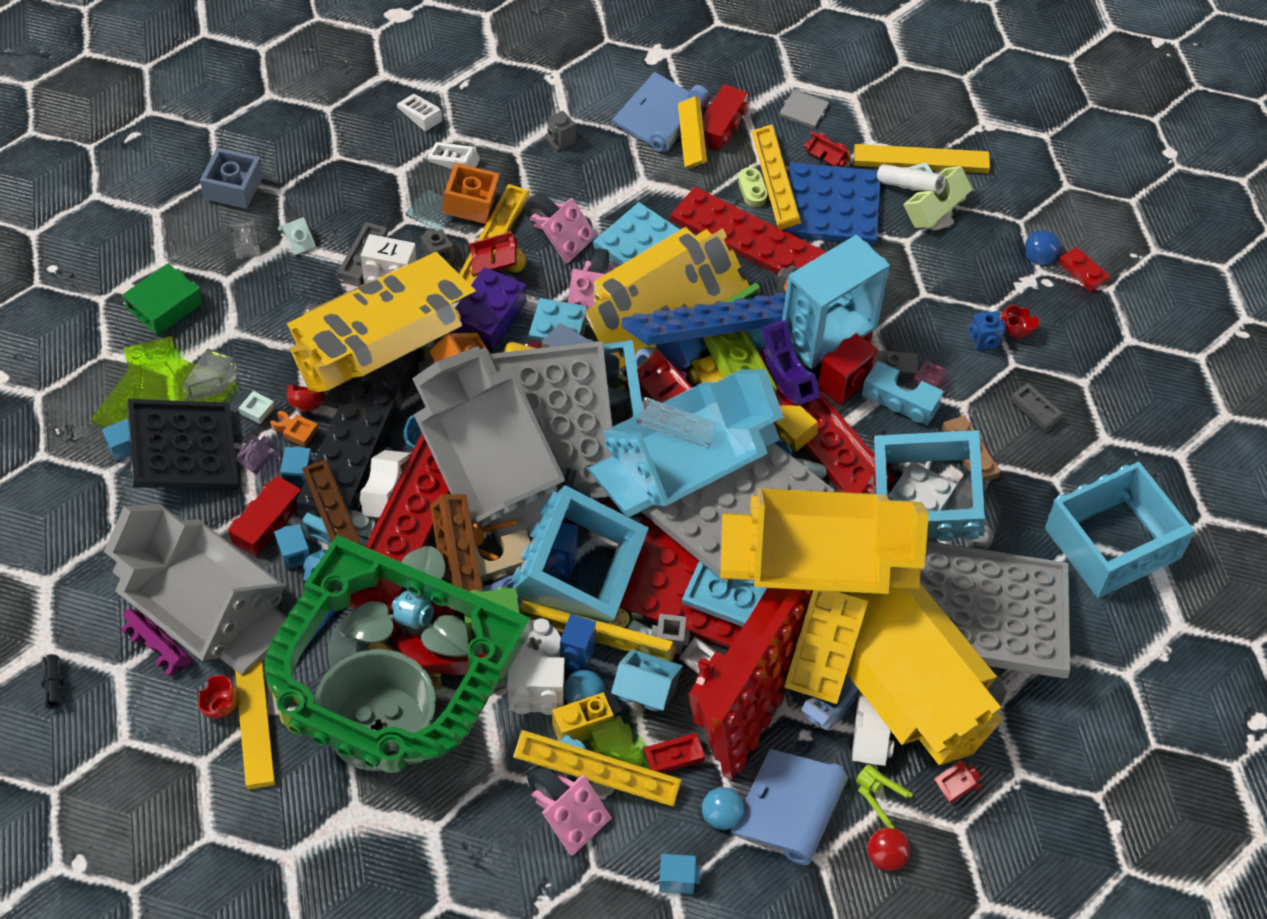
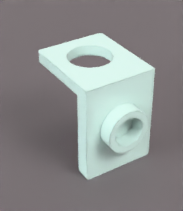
(298, 235)

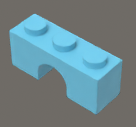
(916, 404)

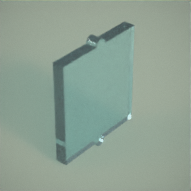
(428, 211)

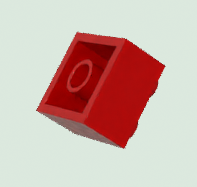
(846, 368)

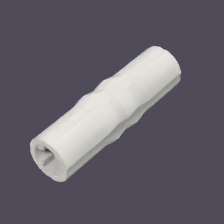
(911, 178)

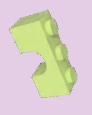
(927, 209)

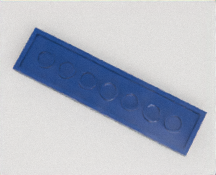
(705, 319)

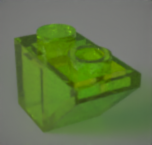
(615, 741)

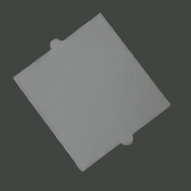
(804, 109)

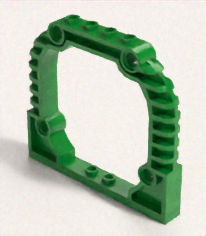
(351, 569)

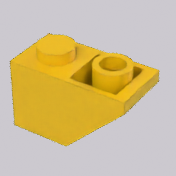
(796, 427)
(579, 716)

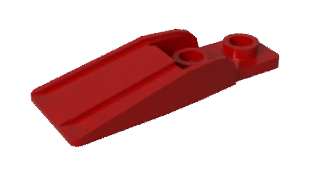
(434, 662)

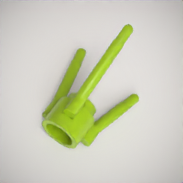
(873, 780)

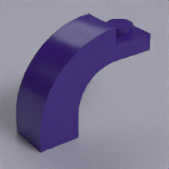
(785, 367)

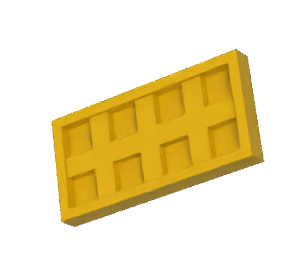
(826, 644)

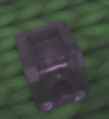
(256, 453)

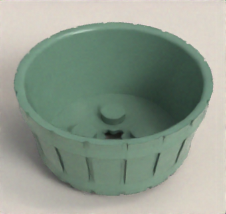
(375, 688)

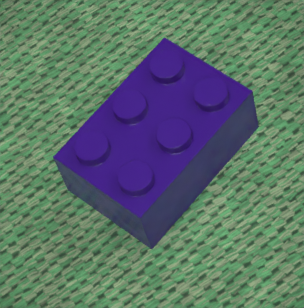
(491, 306)

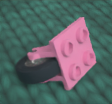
(561, 223)
(583, 280)
(569, 807)

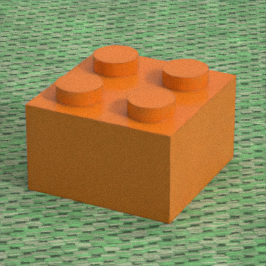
(470, 193)

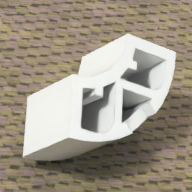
(384, 475)
(871, 735)

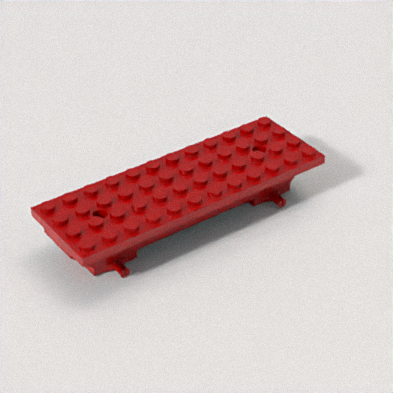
(745, 686)

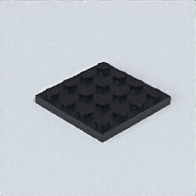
(181, 444)

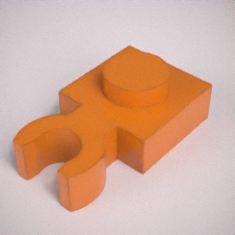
(295, 430)

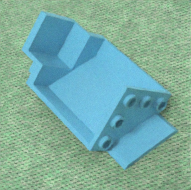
(660, 468)

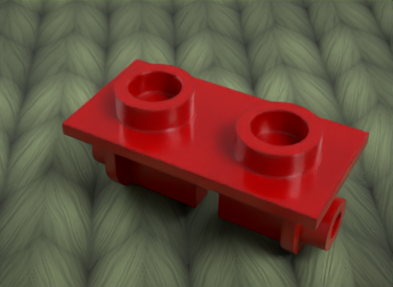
(835, 152)

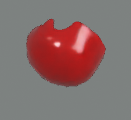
(1019, 321)
(304, 399)
(218, 698)
(888, 849)

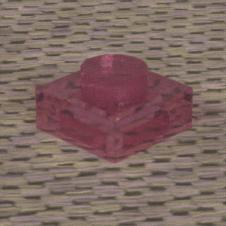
(931, 374)

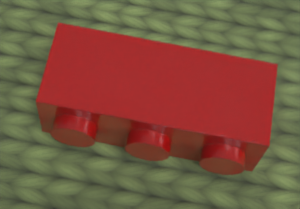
(724, 116)
(264, 516)

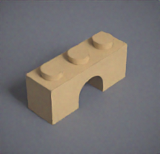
(510, 560)

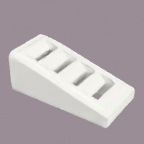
(425, 122)
(467, 154)

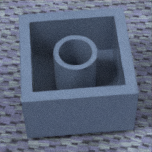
(231, 178)

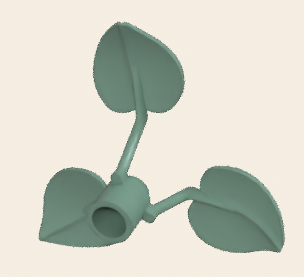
(445, 637)

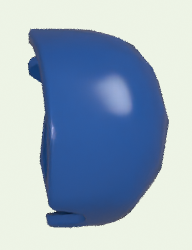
(1042, 247)

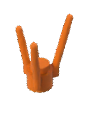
(478, 534)

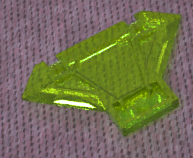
(152, 375)

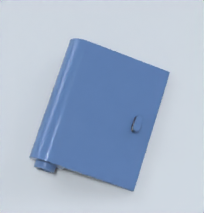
(654, 111)
(795, 804)

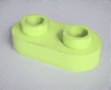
(750, 182)

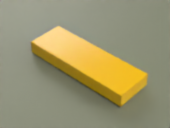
(692, 132)

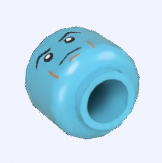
(412, 610)

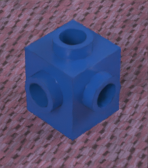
(987, 330)

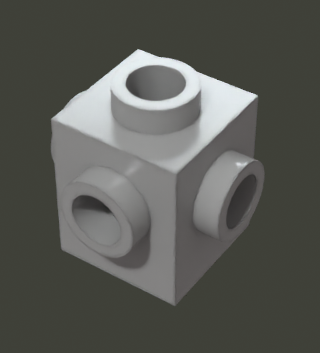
(672, 629)

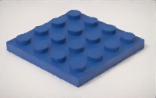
(834, 202)

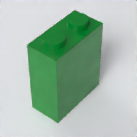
(162, 298)

